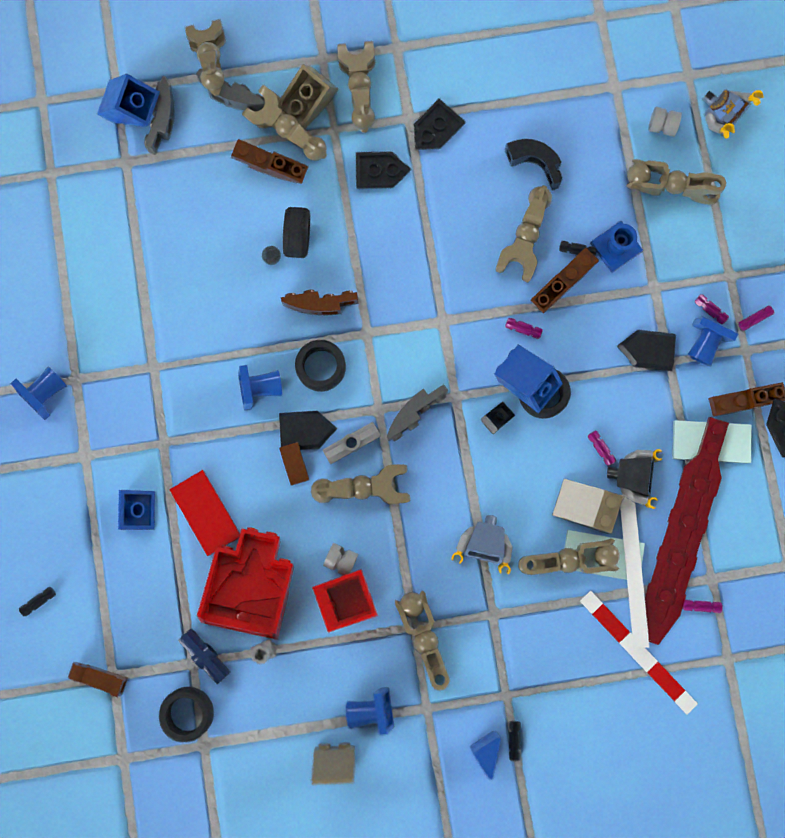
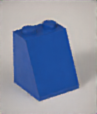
(128, 101)
(528, 377)

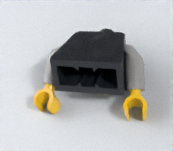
(636, 475)

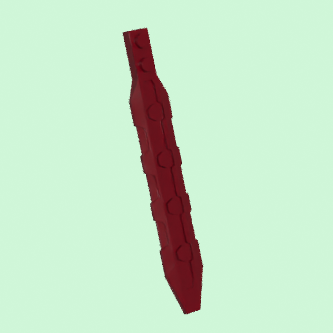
(684, 533)

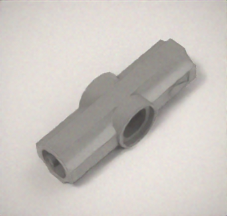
(363, 437)
(263, 652)

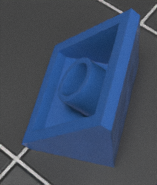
(136, 510)
(486, 752)

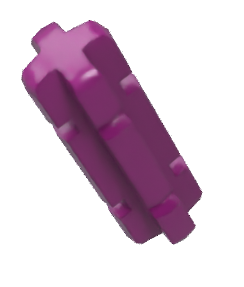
(713, 310)
(756, 318)
(523, 328)
(601, 448)
(702, 606)

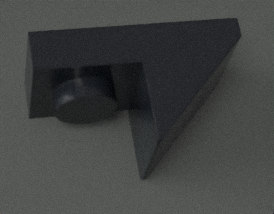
(497, 417)

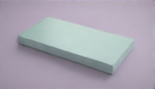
(688, 436)
(575, 538)

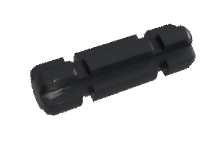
(575, 248)
(37, 601)
(514, 740)

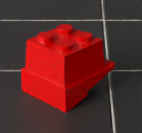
(345, 601)

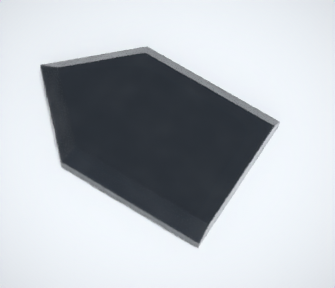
(436, 126)
(379, 170)
(650, 349)
(776, 425)
(306, 428)

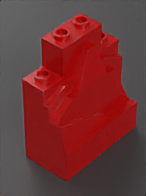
(247, 586)

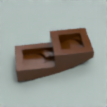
(294, 463)

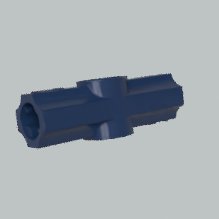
(204, 656)

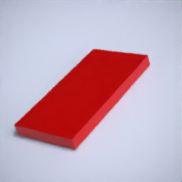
(205, 512)

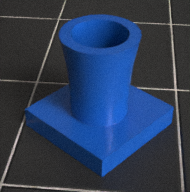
(617, 245)
(709, 340)
(258, 386)
(40, 390)
(372, 712)

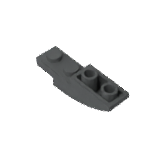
(237, 96)
(163, 118)
(408, 415)

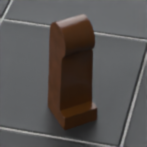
(98, 678)

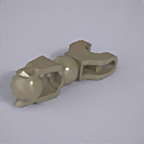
(207, 46)
(359, 82)
(286, 125)
(693, 186)
(527, 234)
(362, 487)
(570, 560)
(425, 640)

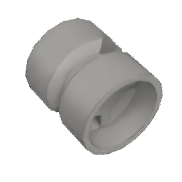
(665, 121)
(340, 559)

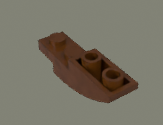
(269, 163)
(564, 280)
(312, 304)
(746, 399)

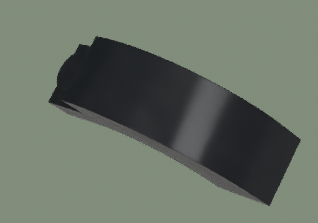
(538, 153)

